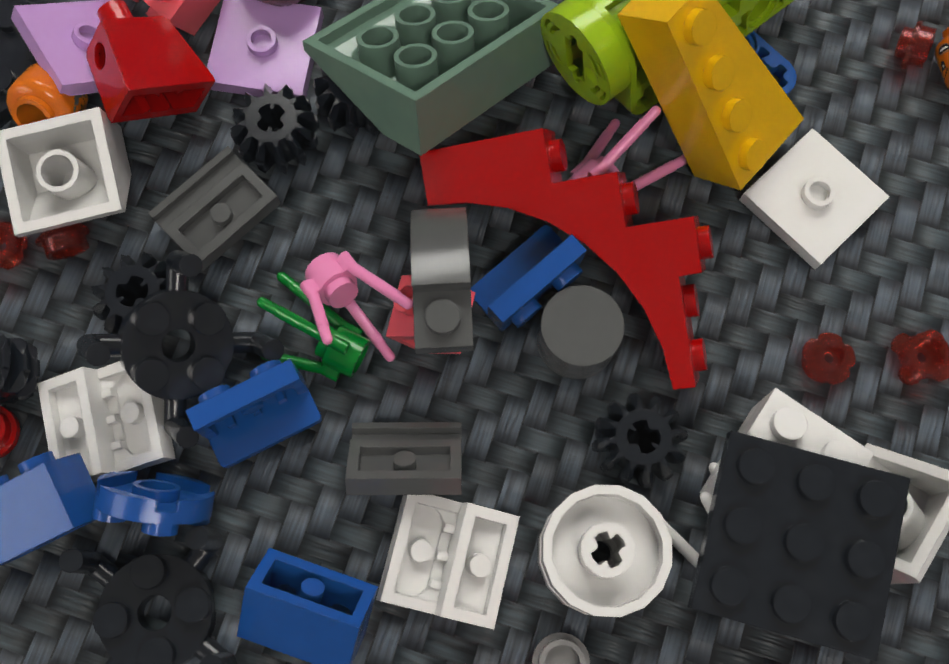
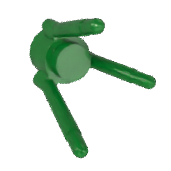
(339, 357)

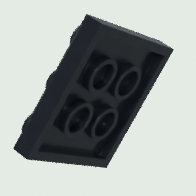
(800, 544)

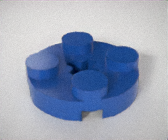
(155, 503)

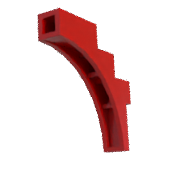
(651, 258)

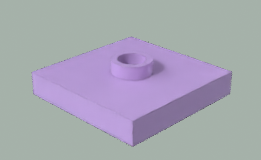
(60, 39)
(263, 46)

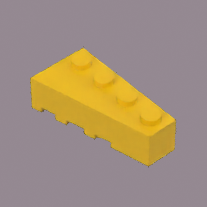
(710, 87)

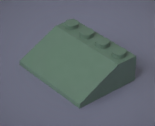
(431, 63)

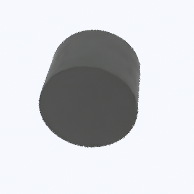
(579, 331)

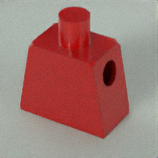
(144, 66)

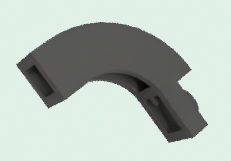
(441, 280)

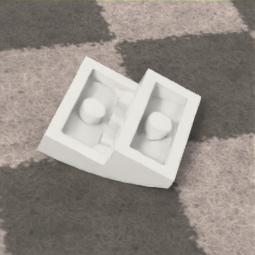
(104, 420)
(448, 559)

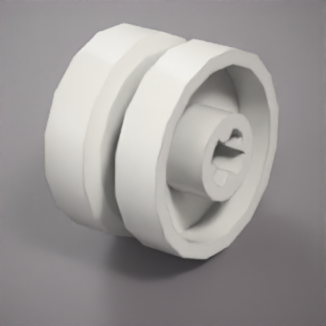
(637, 546)

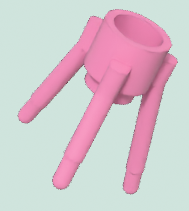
(592, 165)
(334, 282)

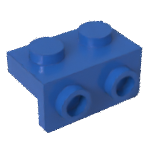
(527, 274)
(255, 412)

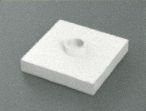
(813, 198)

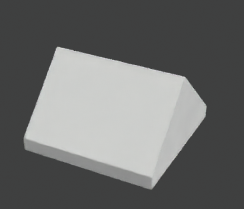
(925, 512)

